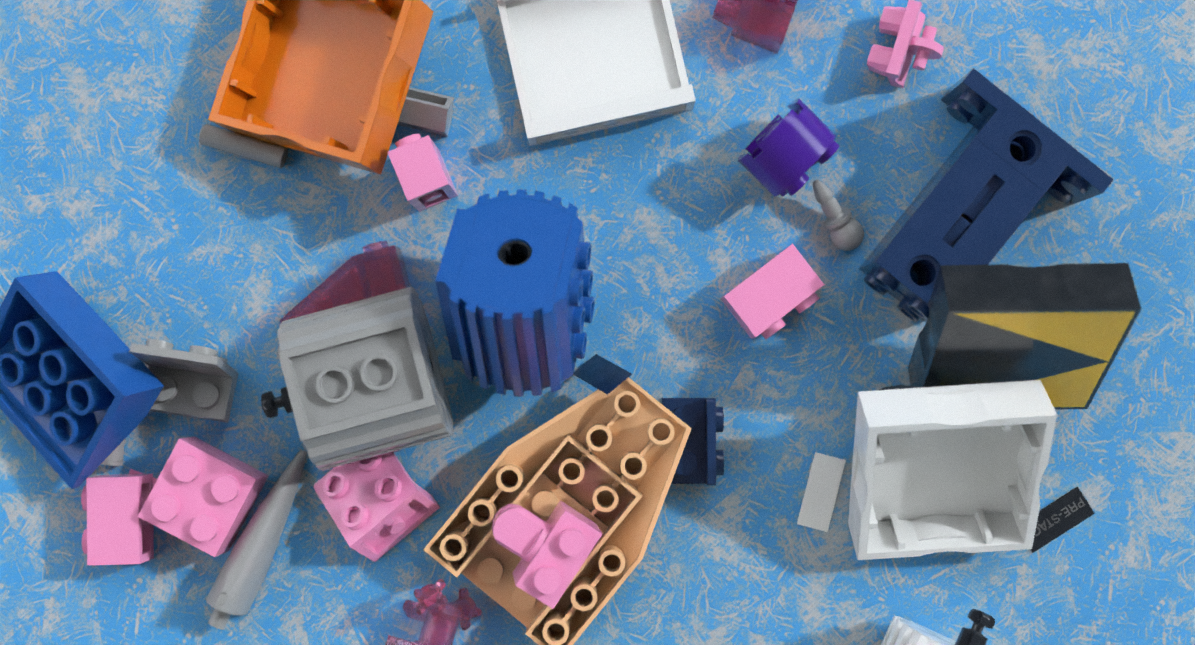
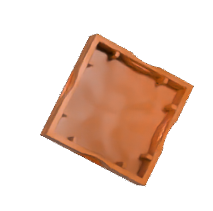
(323, 75)

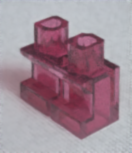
(757, 21)

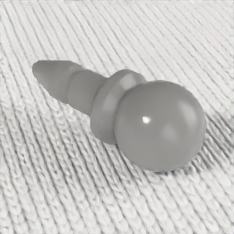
(845, 231)

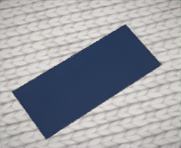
(602, 374)

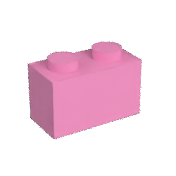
(421, 172)
(773, 292)
(113, 526)

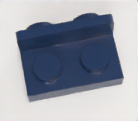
(699, 459)

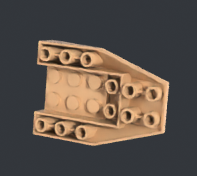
(602, 458)

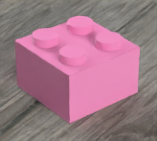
(203, 496)

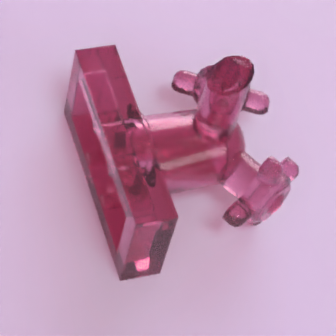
(438, 615)

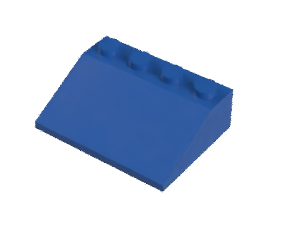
(68, 376)

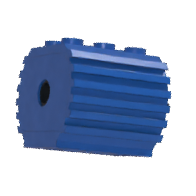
(516, 291)

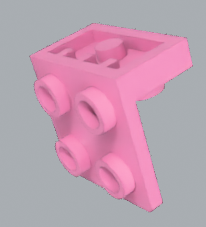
(374, 503)

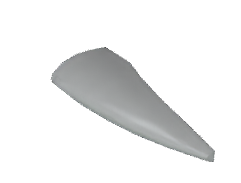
(253, 552)

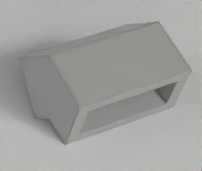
(427, 111)

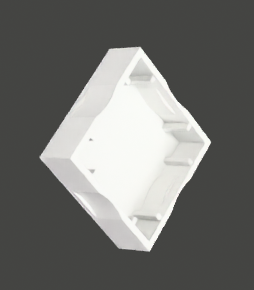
(949, 468)

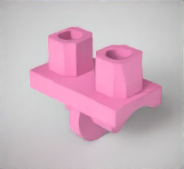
(907, 26)

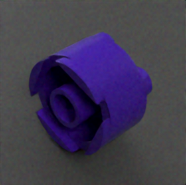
(789, 149)

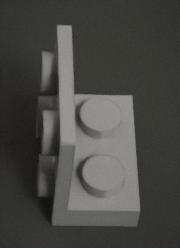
(193, 381)

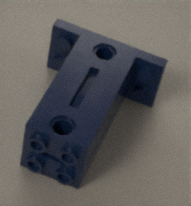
(977, 194)

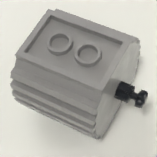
(362, 379)

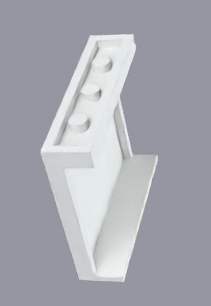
(593, 64)

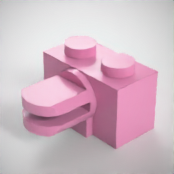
(548, 549)

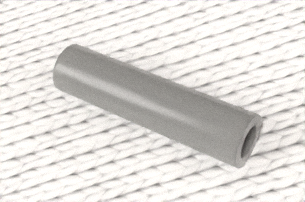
(243, 146)

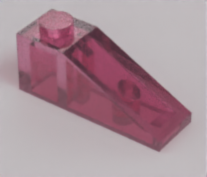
(361, 277)

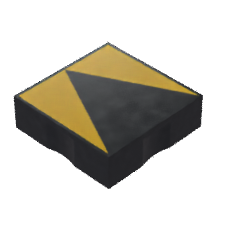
(1026, 326)

